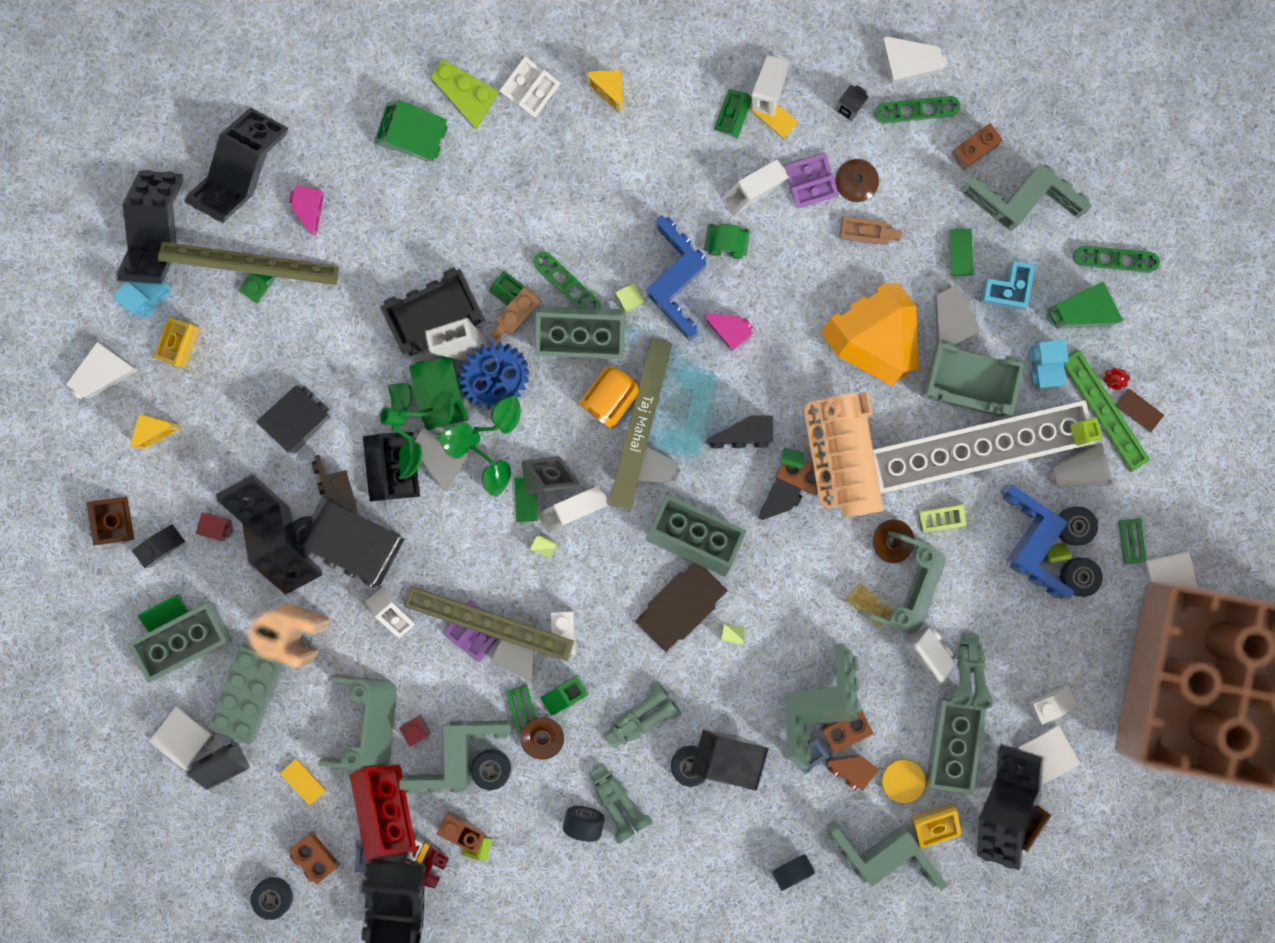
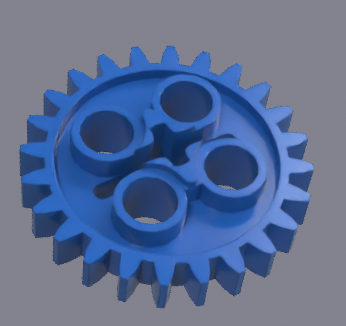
(493, 374)

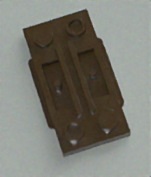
(681, 606)

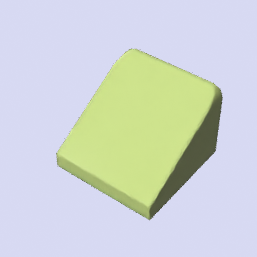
(630, 297)

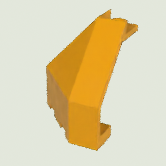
(877, 334)

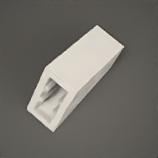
(911, 59)
(770, 85)
(754, 187)
(455, 340)
(99, 372)
(573, 508)

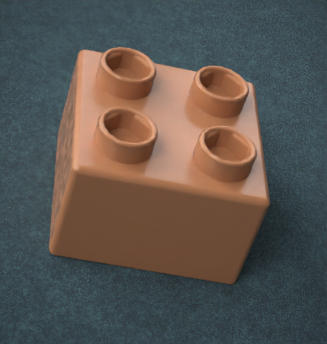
(1202, 687)

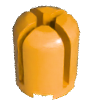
(609, 395)

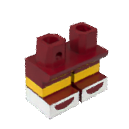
(428, 855)

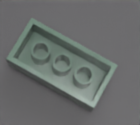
(580, 332)
(696, 535)
(179, 642)
(246, 695)
(955, 747)

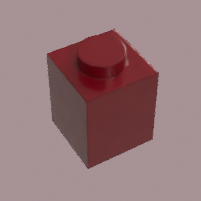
(214, 527)
(415, 730)

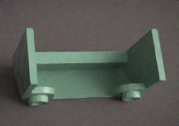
(912, 614)
(377, 727)

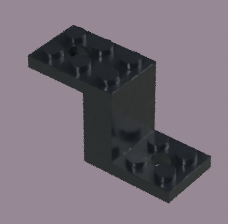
(236, 165)
(148, 223)
(269, 534)
(1010, 807)

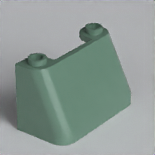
(973, 380)

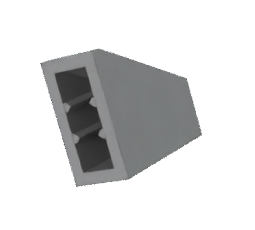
(953, 316)
(436, 459)
(657, 468)
(514, 657)

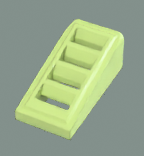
(961, 512)

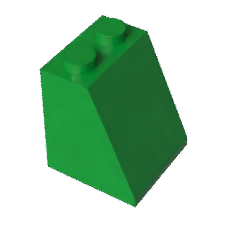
(411, 130)
(1086, 310)
(432, 378)

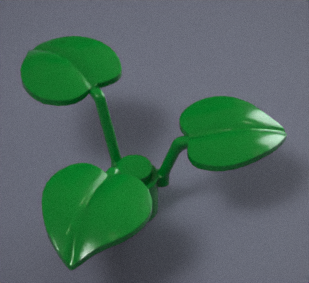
(401, 399)
(460, 437)

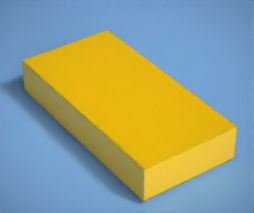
(781, 123)
(303, 781)

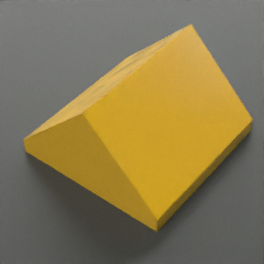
(608, 86)
(176, 342)
(151, 430)
(936, 825)

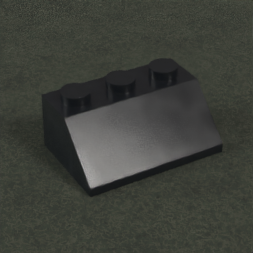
(383, 468)

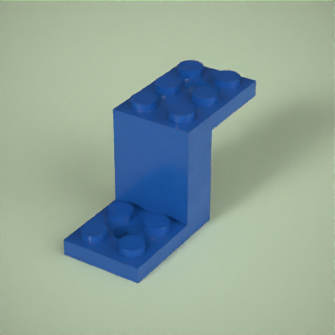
(676, 277)
(1036, 542)

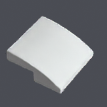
(529, 87)
(1172, 570)
(181, 738)
(1056, 750)

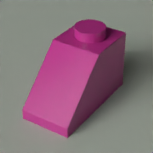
(307, 206)
(730, 329)

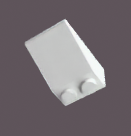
(931, 654)

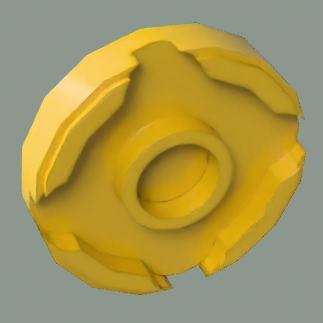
(903, 781)

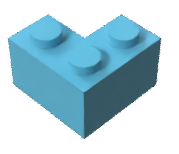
(1013, 292)
(141, 297)
(1048, 363)

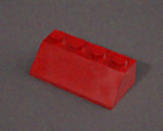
(382, 812)

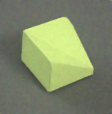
(543, 546)
(732, 634)

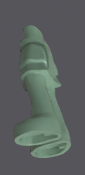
(971, 660)
(630, 725)
(609, 790)

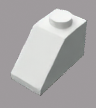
(389, 613)
(563, 625)
(1053, 704)

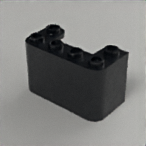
(429, 309)
(350, 542)
(394, 901)

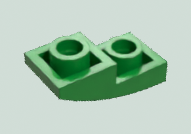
(961, 252)

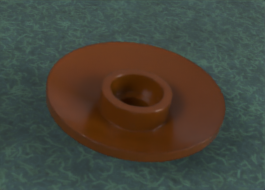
(857, 191)
(898, 550)
(538, 747)

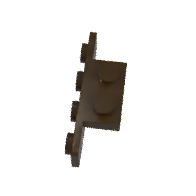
(335, 486)

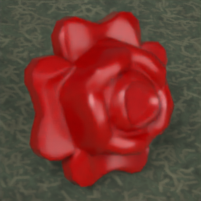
(1116, 378)

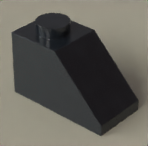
(851, 102)
(780, 499)
(158, 546)

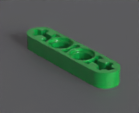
(917, 112)
(1116, 256)
(569, 282)

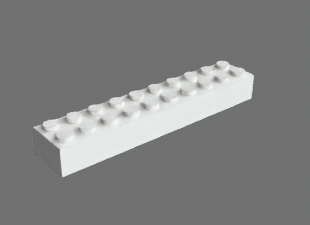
(979, 447)

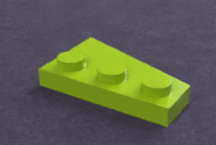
(466, 92)

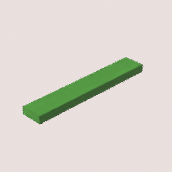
(1105, 411)

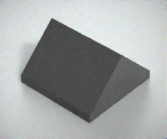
(547, 475)

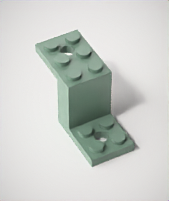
(1037, 183)
(821, 706)
(456, 756)
(886, 856)

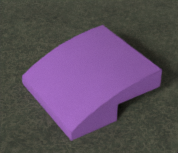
(811, 180)
(471, 641)

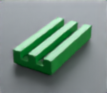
(1129, 522)
(511, 702)

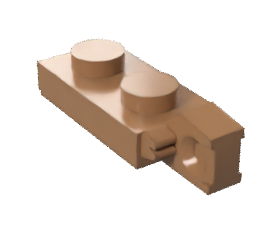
(868, 231)
(516, 313)

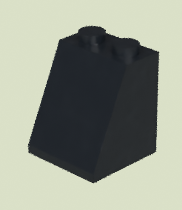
(294, 419)
(729, 759)

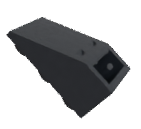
(751, 430)
(218, 766)

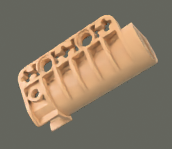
(847, 453)
(285, 644)

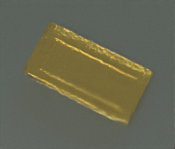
(865, 600)

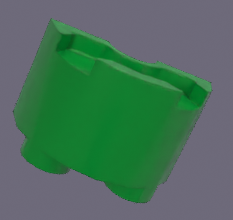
(727, 239)

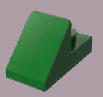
(256, 286)

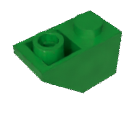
(564, 695)

